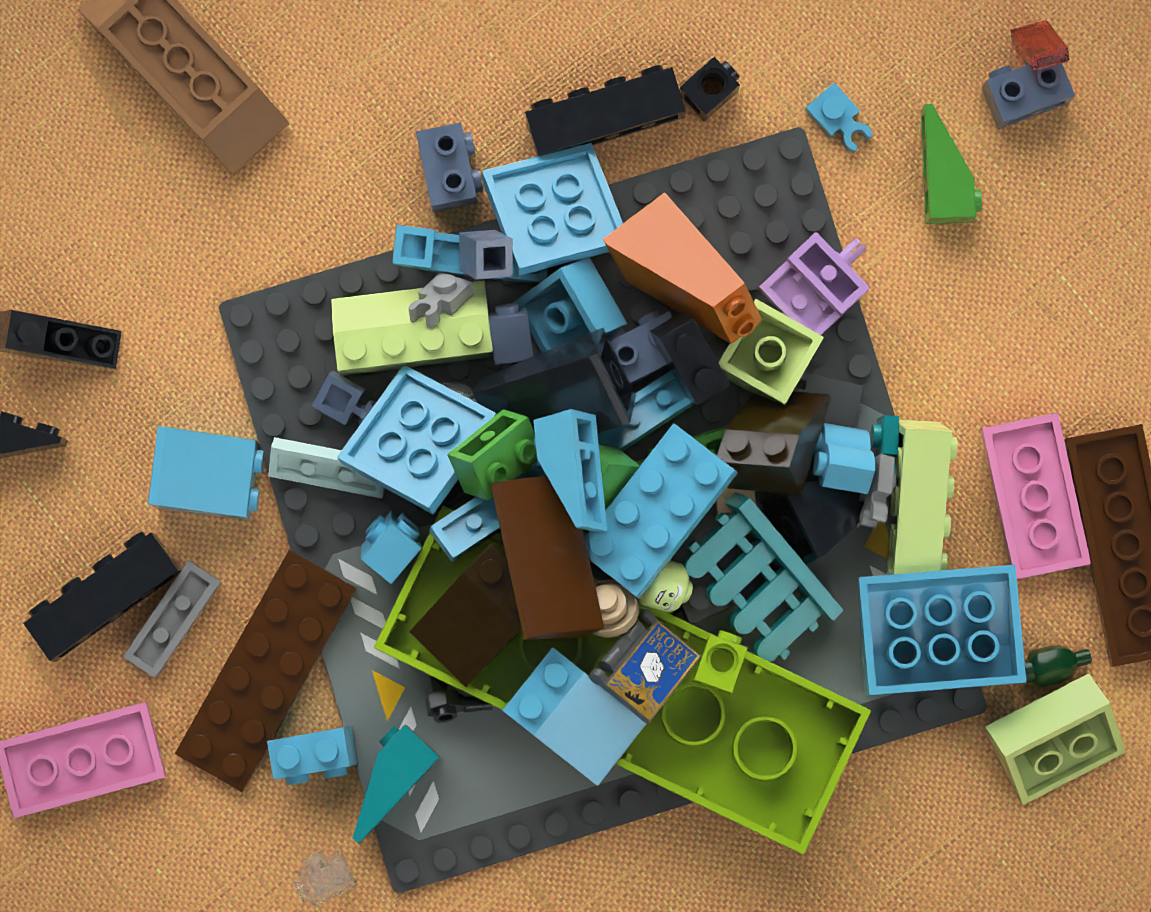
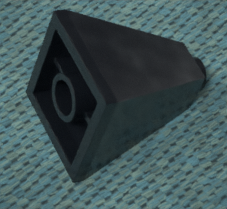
(814, 519)

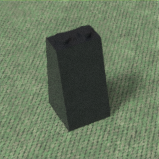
(571, 376)

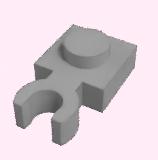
(441, 294)
(882, 485)

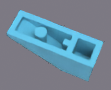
(571, 459)

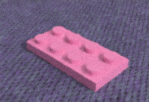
(1035, 495)
(81, 760)

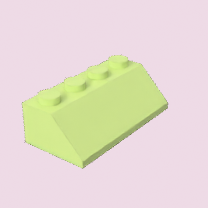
(377, 332)

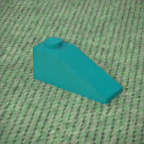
(395, 771)

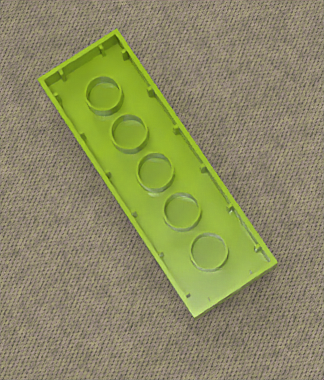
(749, 755)

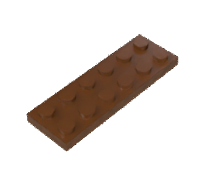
(1115, 509)
(266, 670)

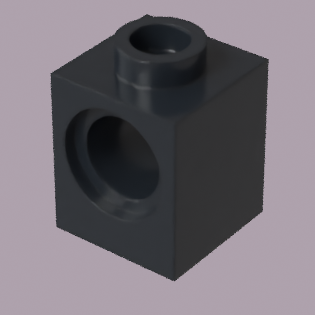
(703, 103)

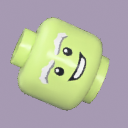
(668, 589)

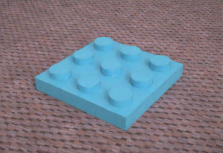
(553, 207)
(409, 436)

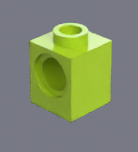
(708, 675)

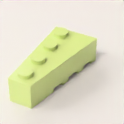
(921, 498)

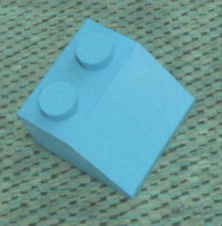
(570, 306)

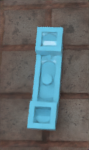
(440, 253)

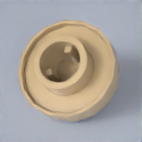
(617, 607)

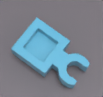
(835, 113)

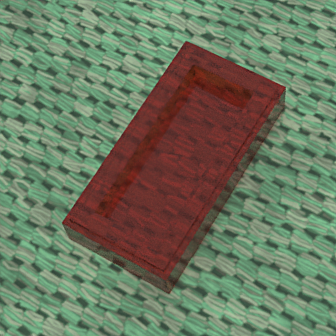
(1040, 45)

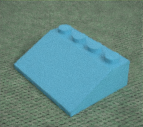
(940, 630)

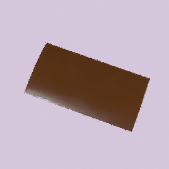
(546, 561)

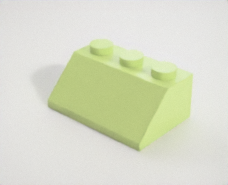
(1056, 738)

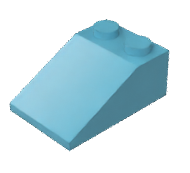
(574, 716)

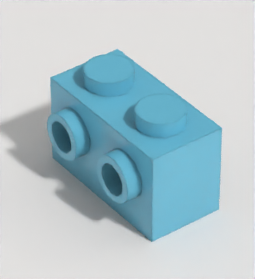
(391, 544)
(311, 753)

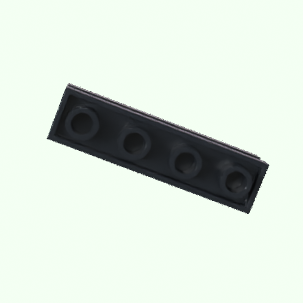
(607, 112)
(102, 596)

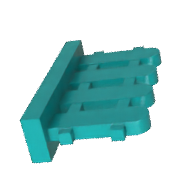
(754, 560)

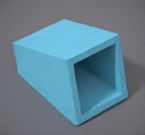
(205, 473)

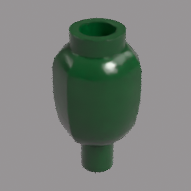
(1054, 664)

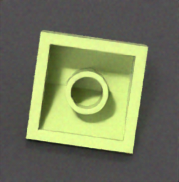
(771, 356)

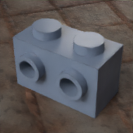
(1026, 92)
(448, 168)
(638, 349)

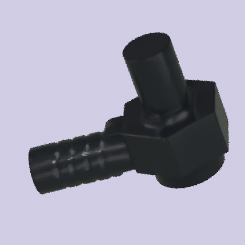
(445, 703)

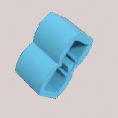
(844, 459)

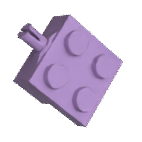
(816, 284)

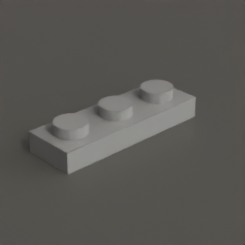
(172, 619)

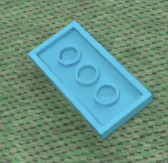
(658, 510)

